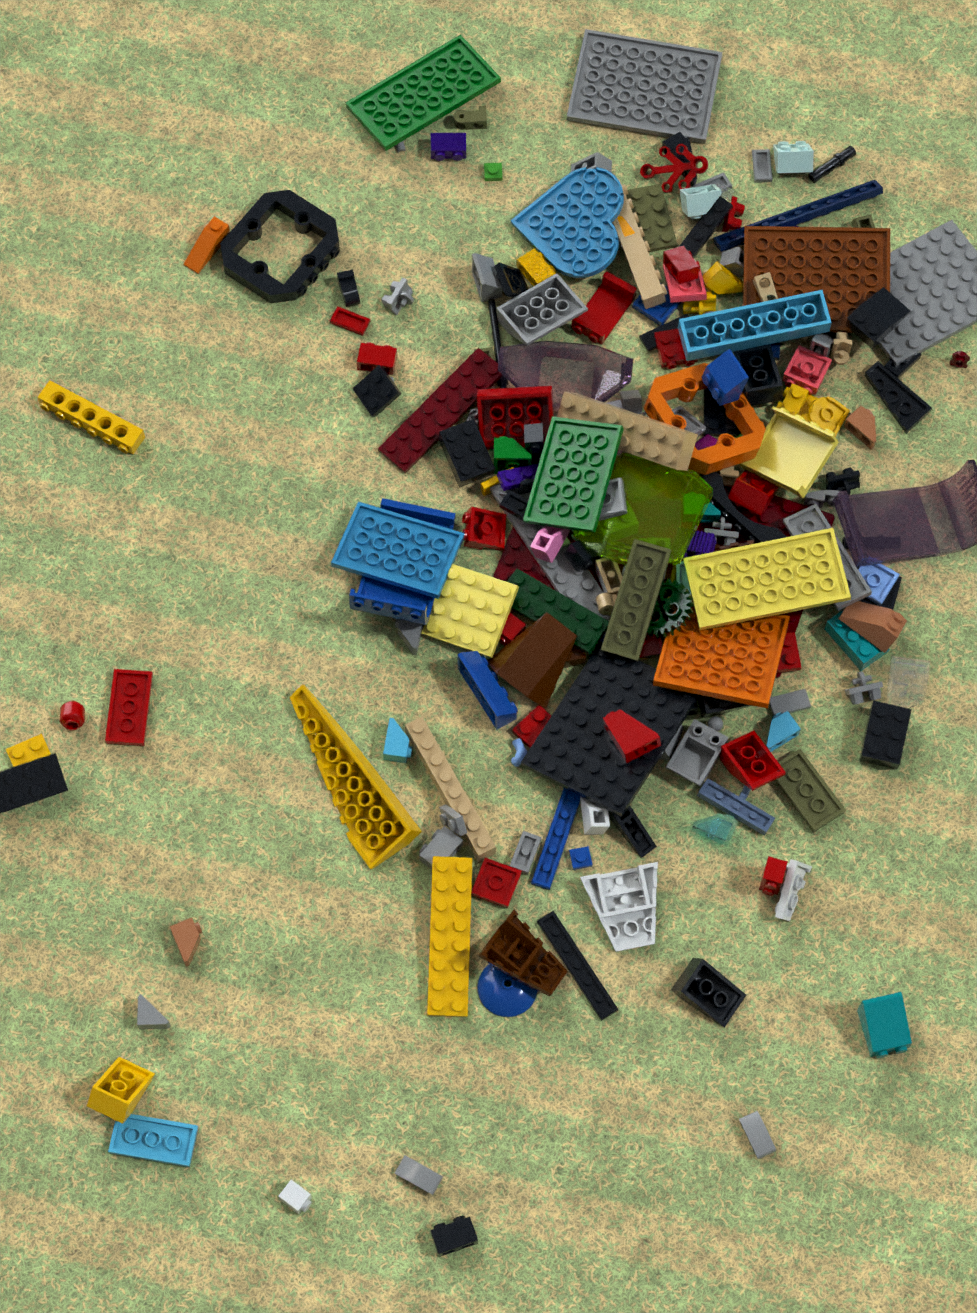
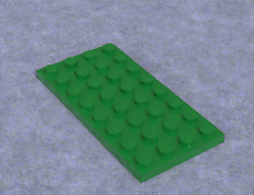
(423, 92)

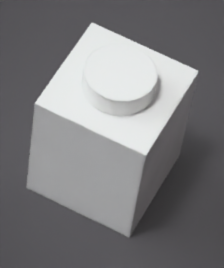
(295, 1197)

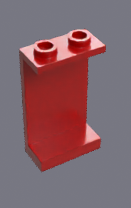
(605, 308)

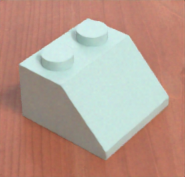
(699, 200)

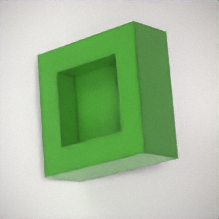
(493, 171)

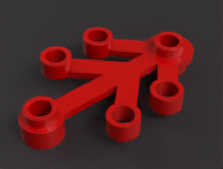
(677, 168)

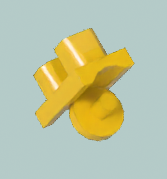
(700, 306)

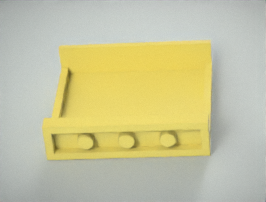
(792, 452)

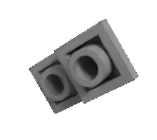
(820, 497)
(757, 1135)
(418, 1175)

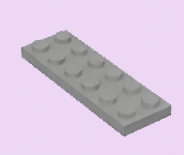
(813, 520)

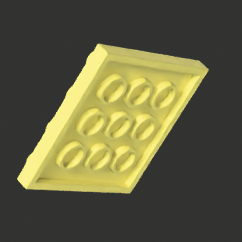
(471, 610)

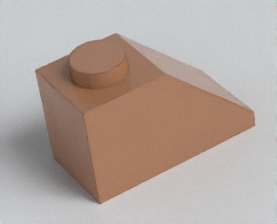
(862, 425)
(187, 938)

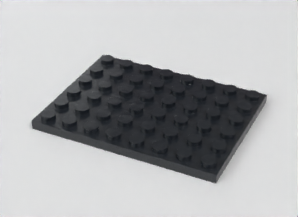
(577, 748)

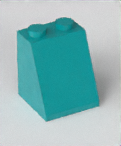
(885, 1025)

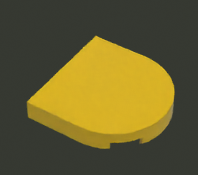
(828, 413)

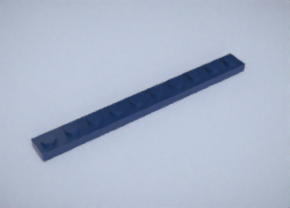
(805, 212)

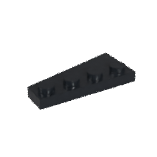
(899, 398)

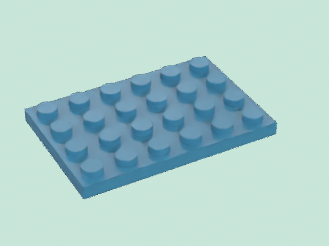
(397, 550)

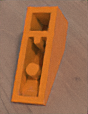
(207, 244)

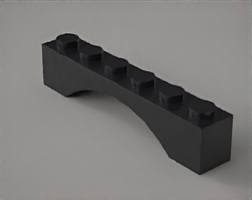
(740, 523)

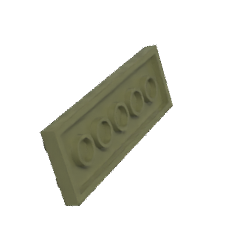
(636, 599)

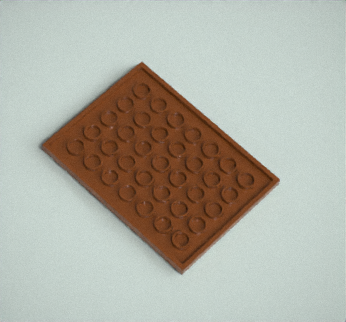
(839, 260)

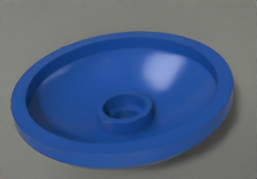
(501, 999)

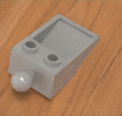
(697, 752)

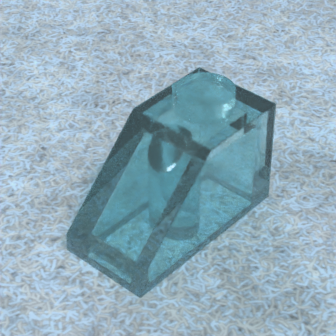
(716, 828)

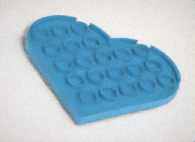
(574, 222)

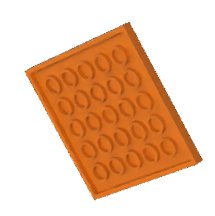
(724, 661)

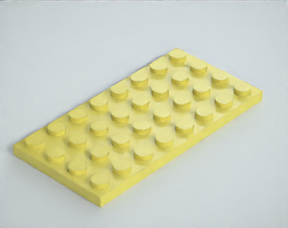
(766, 579)

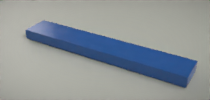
(556, 839)

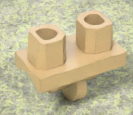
(841, 348)

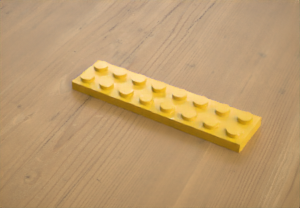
(449, 937)

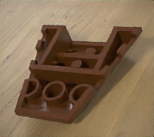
(535, 658)
(522, 956)

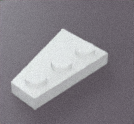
(793, 883)

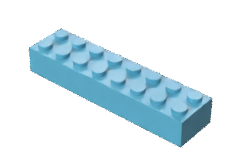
(754, 325)

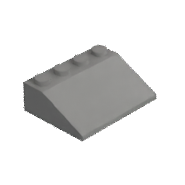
(540, 310)

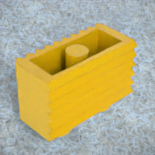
(534, 267)

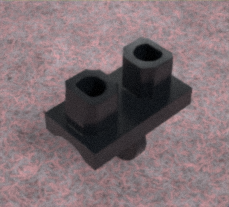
(846, 481)

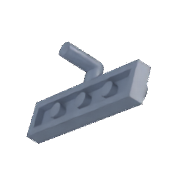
(736, 806)

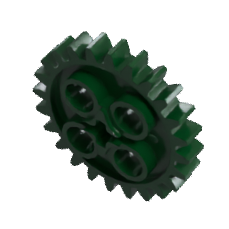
(679, 601)

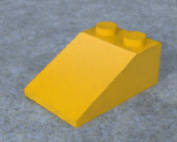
(119, 1089)

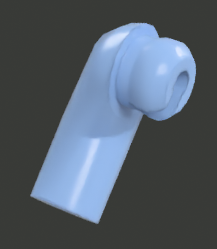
(521, 751)

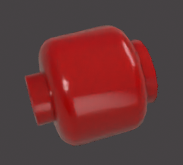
(72, 715)

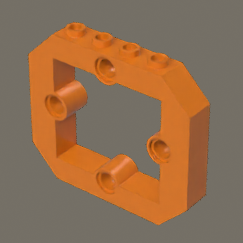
(727, 450)

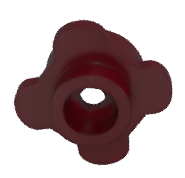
(960, 359)

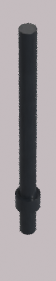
(502, 382)

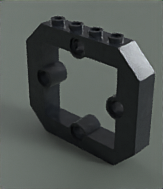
(300, 211)

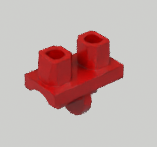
(730, 221)

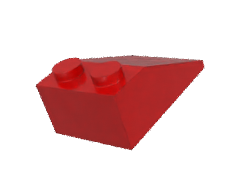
(750, 761)

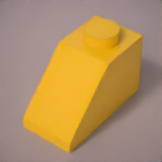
(722, 280)

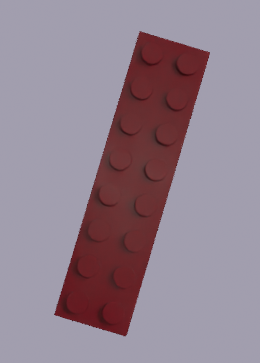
(440, 410)

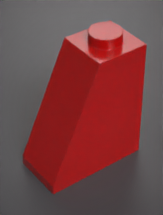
(630, 735)

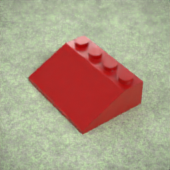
(509, 409)

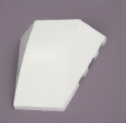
(626, 904)

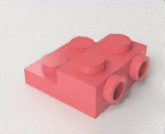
(806, 370)

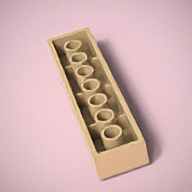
(641, 434)

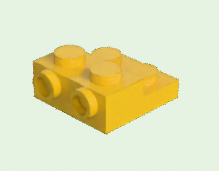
(797, 401)

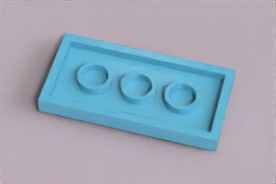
(154, 1140)

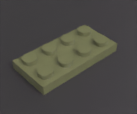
(653, 216)
(808, 791)

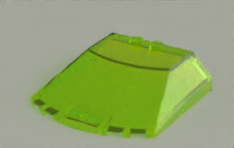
(661, 510)

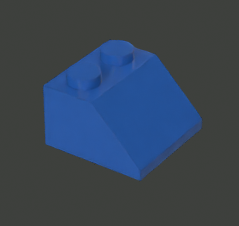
(725, 378)

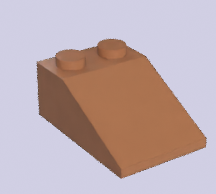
(874, 623)

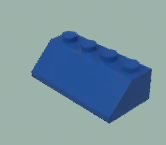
(486, 688)

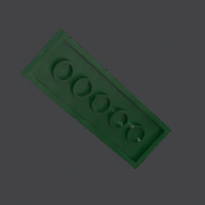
(537, 598)

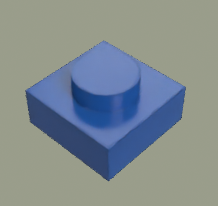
(580, 858)

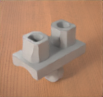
(400, 297)
(729, 536)
(856, 693)

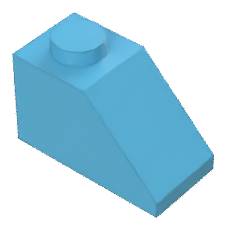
(781, 730)
(397, 744)

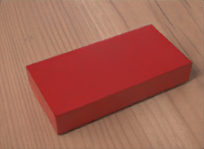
(350, 321)

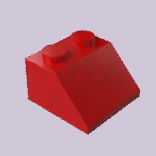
(752, 493)

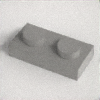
(452, 820)
(525, 852)

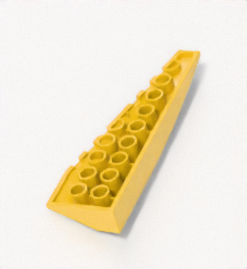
(367, 805)

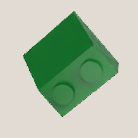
(509, 454)

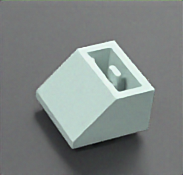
(793, 157)

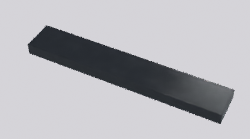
(577, 965)

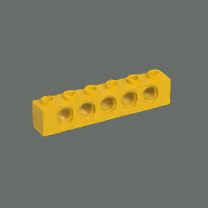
(53, 393)

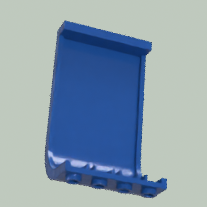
(391, 600)

